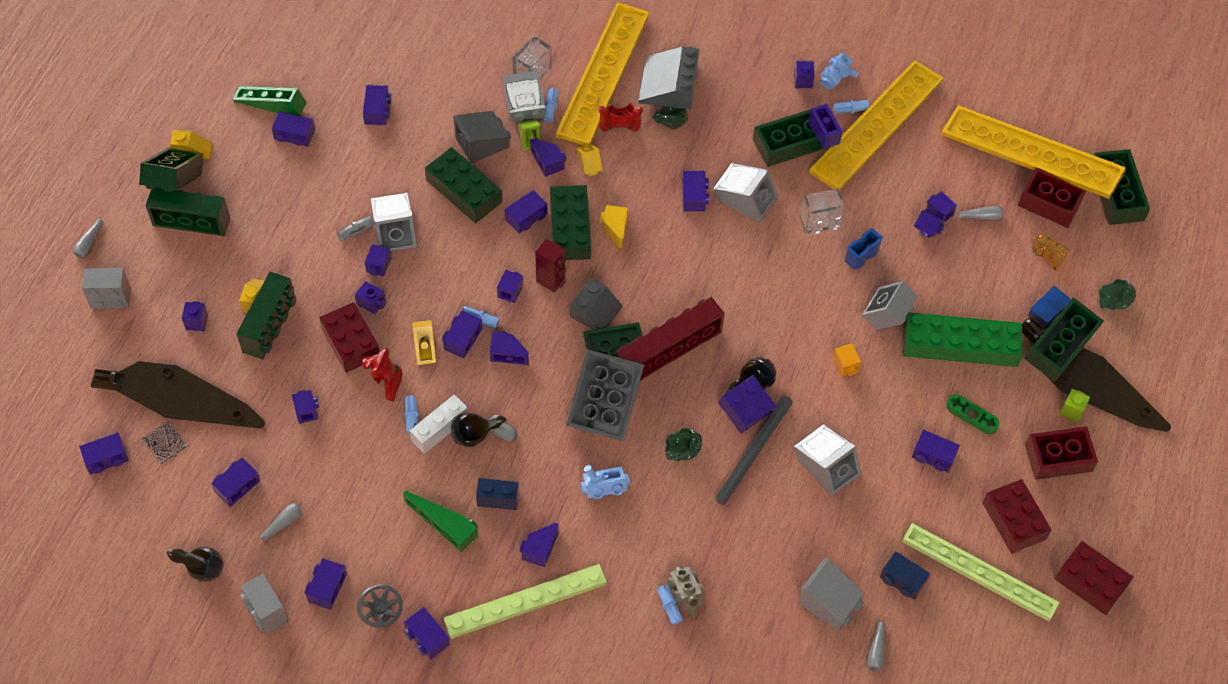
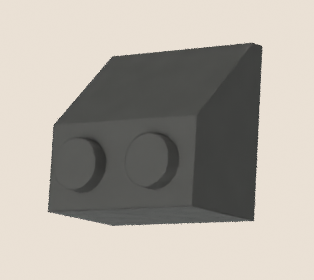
(595, 306)

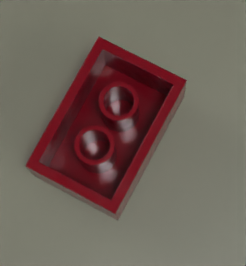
(1051, 197)
(349, 336)
(1061, 452)
(1016, 516)
(1093, 578)

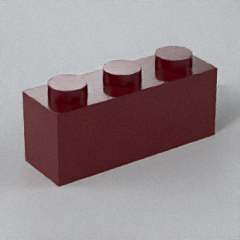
(550, 265)

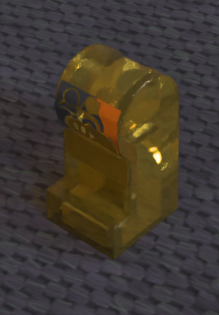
(1050, 250)

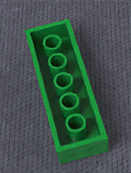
(962, 339)

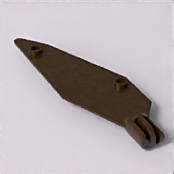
(1103, 385)
(177, 394)

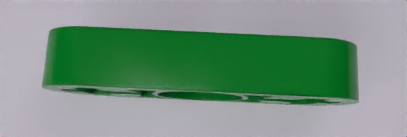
(957, 411)

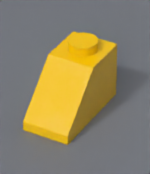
(191, 142)
(589, 159)
(614, 223)
(249, 293)
(424, 342)

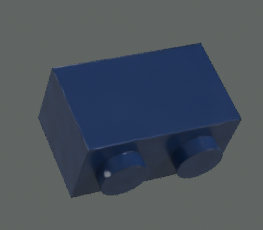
(497, 494)
(904, 575)

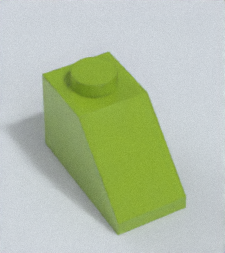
(527, 131)

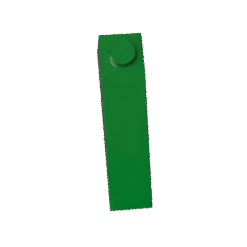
(271, 99)
(449, 524)

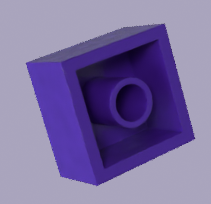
(747, 404)

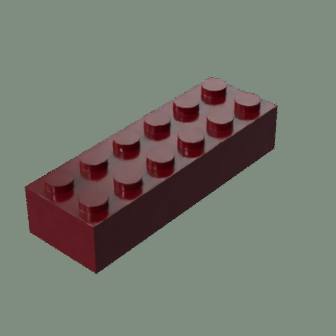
(675, 337)

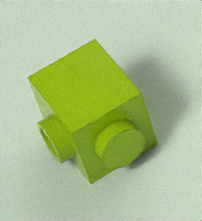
(1074, 405)

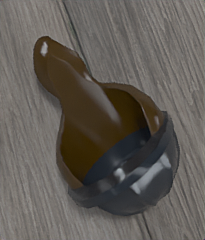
(762, 370)
(472, 429)
(201, 563)

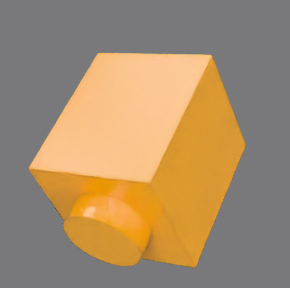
(847, 360)

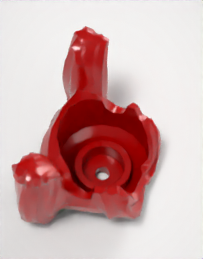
(620, 117)
(382, 369)

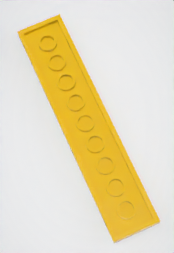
(602, 74)
(876, 125)
(1033, 151)

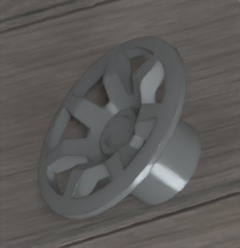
(380, 607)

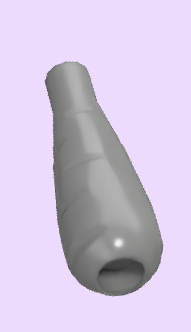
(985, 213)
(86, 242)
(505, 432)
(284, 519)
(877, 650)

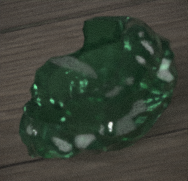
(671, 117)
(1117, 295)
(683, 445)

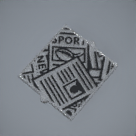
(164, 442)

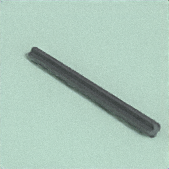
(753, 451)

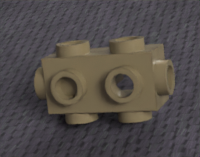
(686, 589)

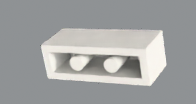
(437, 424)

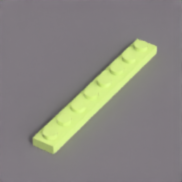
(980, 572)
(524, 601)

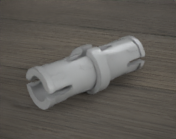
(355, 228)

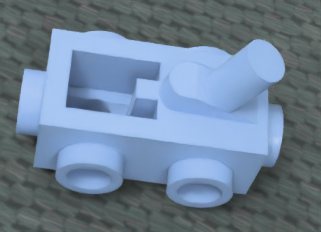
(838, 68)
(604, 482)

